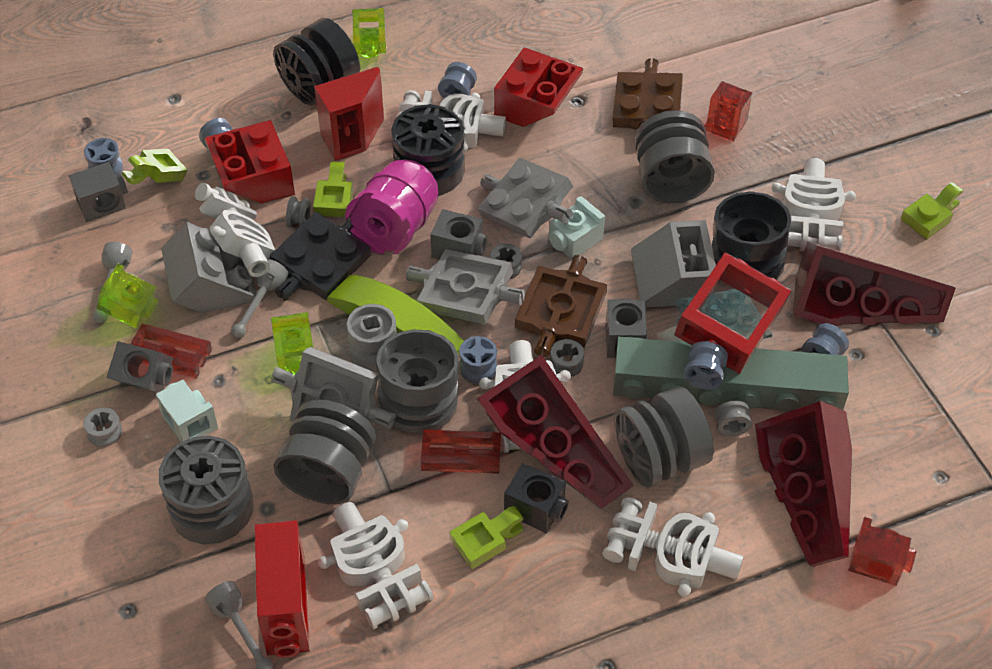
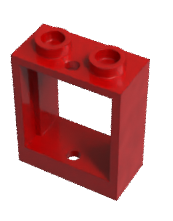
(698, 327)
(281, 589)

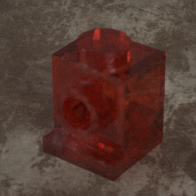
(728, 111)
(881, 554)

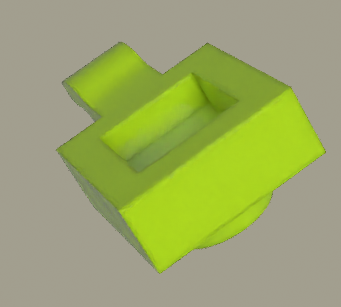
(156, 164)
(333, 194)
(931, 214)
(484, 538)

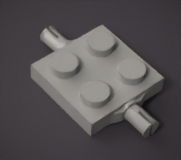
(526, 198)
(465, 286)
(333, 380)

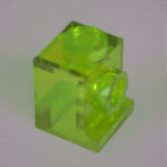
(369, 41)
(127, 297)
(291, 338)

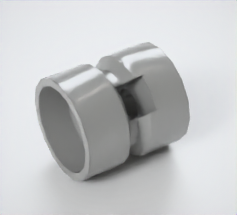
(367, 331)

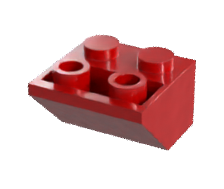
(533, 87)
(350, 112)
(252, 162)

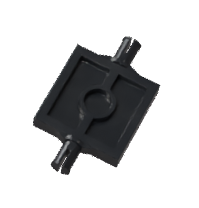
(319, 256)

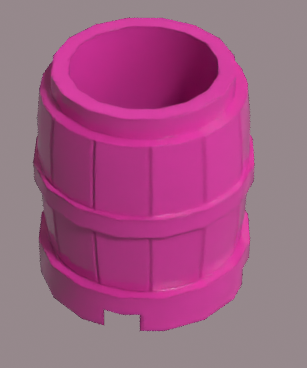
(393, 206)

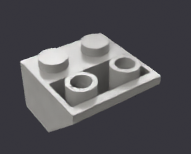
(673, 263)
(202, 273)

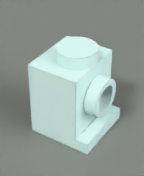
(581, 232)
(186, 411)

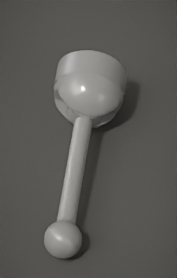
(112, 254)
(269, 281)
(225, 602)

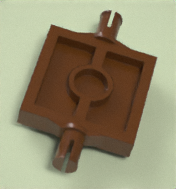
(645, 95)
(561, 305)

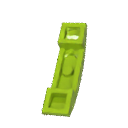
(408, 313)

